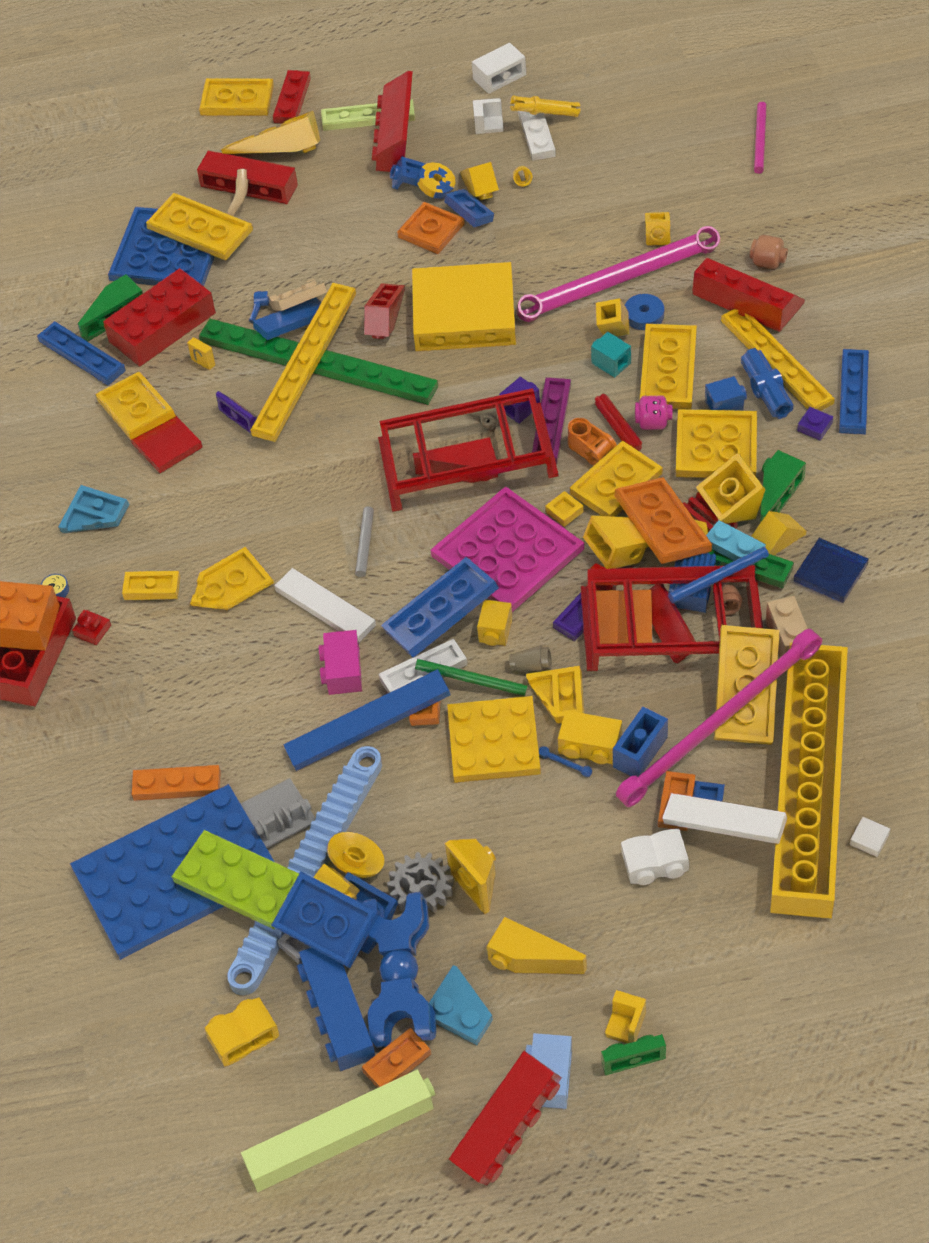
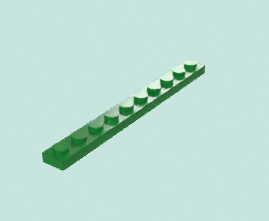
(331, 365)

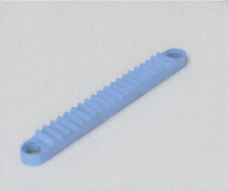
(335, 817)

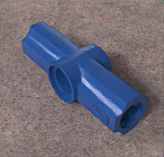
(767, 383)

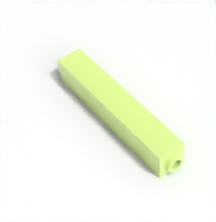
(338, 1130)

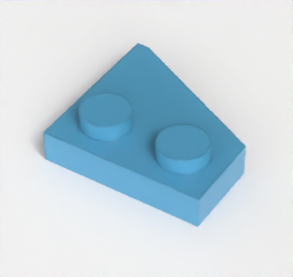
(93, 510)
(460, 1008)

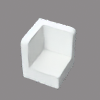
(488, 116)

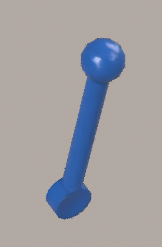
(544, 753)

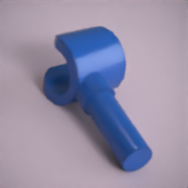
(260, 299)

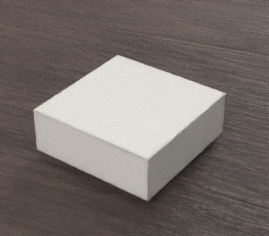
(870, 836)

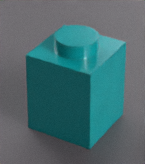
(610, 354)

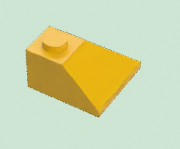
(472, 869)

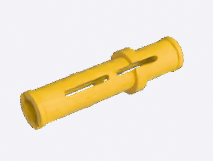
(536, 105)

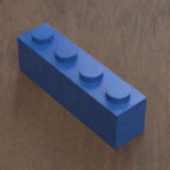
(338, 1009)

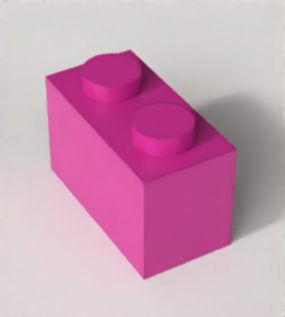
(342, 662)

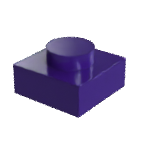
(815, 423)

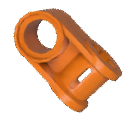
(589, 440)

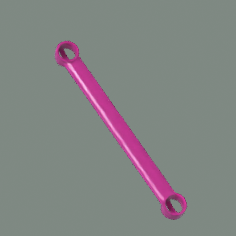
(617, 274)
(635, 787)

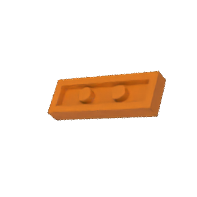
(175, 782)

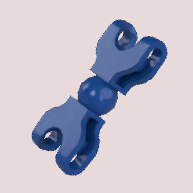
(398, 970)

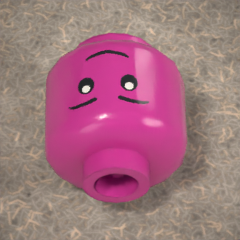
(653, 412)

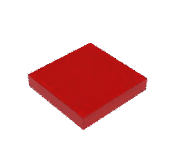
(167, 444)

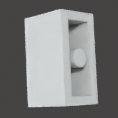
(499, 68)

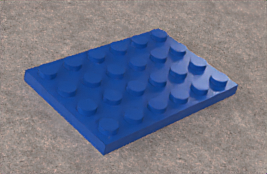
(133, 880)

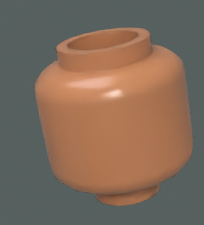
(768, 252)

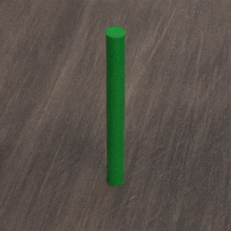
(471, 677)

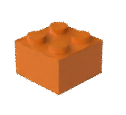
(26, 615)

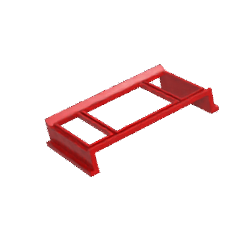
(430, 480)
(656, 575)

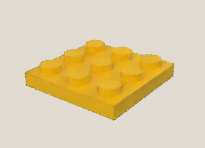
(712, 438)
(493, 739)

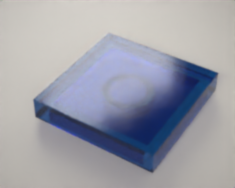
(831, 570)

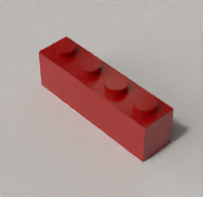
(265, 179)
(505, 1119)

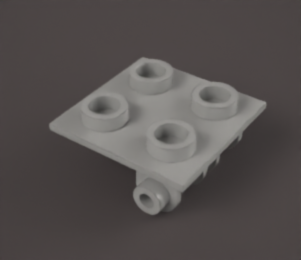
(278, 812)

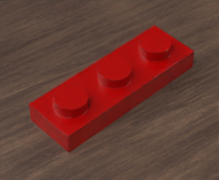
(291, 95)

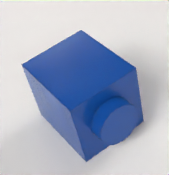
(725, 395)

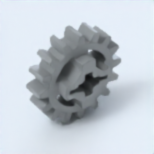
(417, 876)

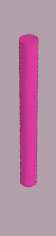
(760, 137)

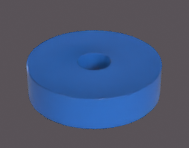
(644, 310)

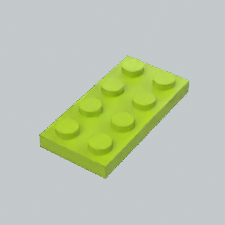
(235, 878)

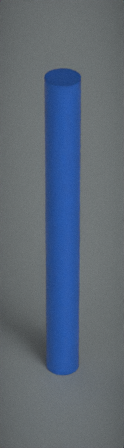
(718, 575)

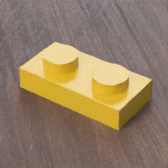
(151, 585)

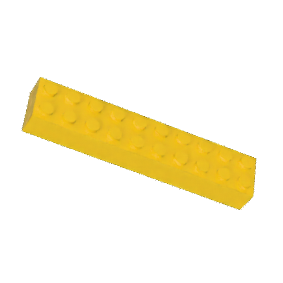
(810, 785)

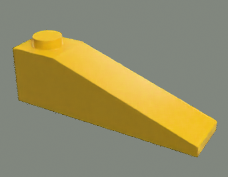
(291, 136)

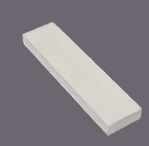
(324, 604)
(725, 818)

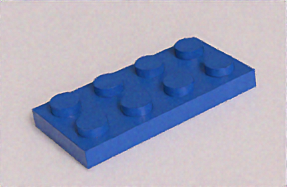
(439, 607)

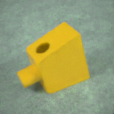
(615, 541)

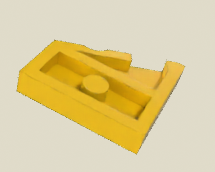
(559, 690)

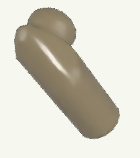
(487, 417)

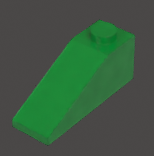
(108, 302)
(781, 479)

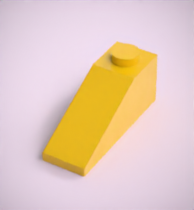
(528, 951)

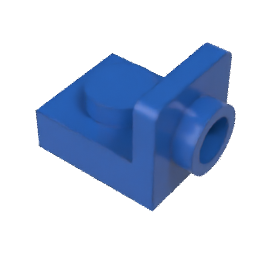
(405, 171)

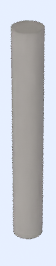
(364, 542)

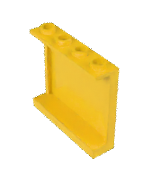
(463, 306)

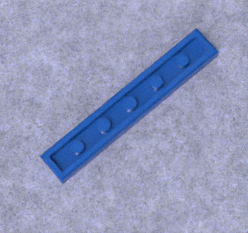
(366, 720)

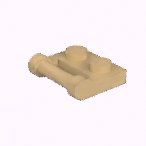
(296, 296)

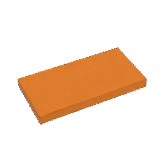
(663, 520)

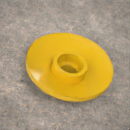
(355, 854)

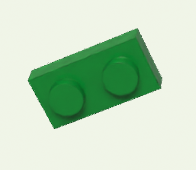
(635, 1054)

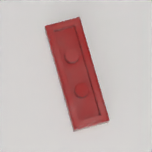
(668, 620)

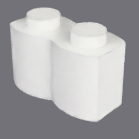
(655, 856)

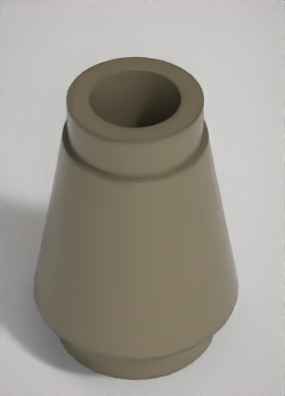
(531, 660)

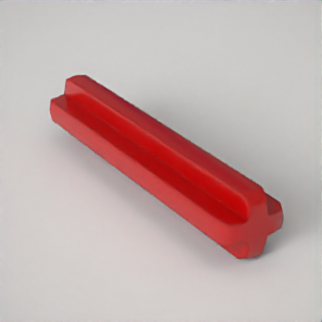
(617, 421)

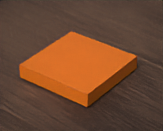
(431, 227)
(613, 617)

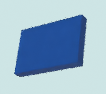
(325, 919)

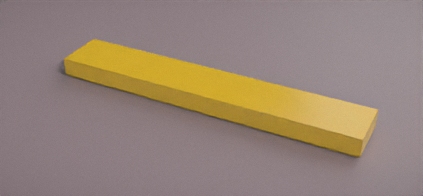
(794, 375)

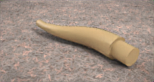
(241, 191)

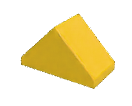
(778, 531)

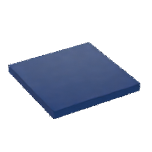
(153, 257)

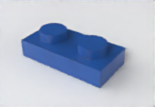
(469, 207)

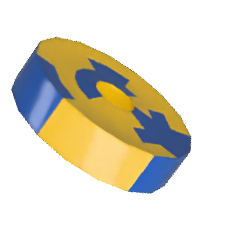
(436, 180)

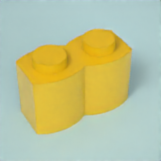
(241, 1031)

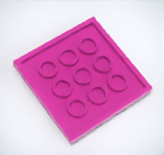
(511, 545)

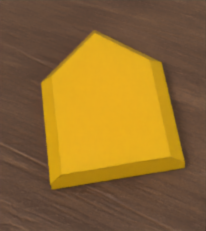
(230, 581)

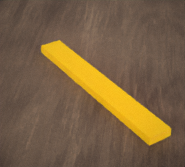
(303, 362)

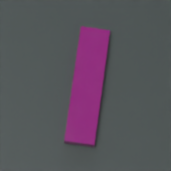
(554, 407)

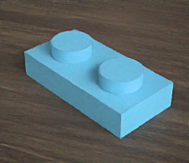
(731, 541)

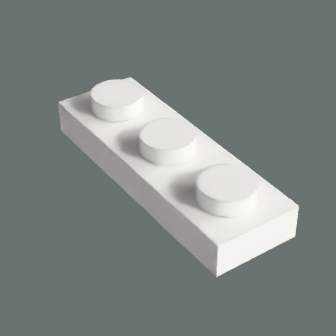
(537, 135)
(404, 673)

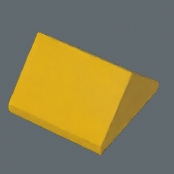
(733, 491)

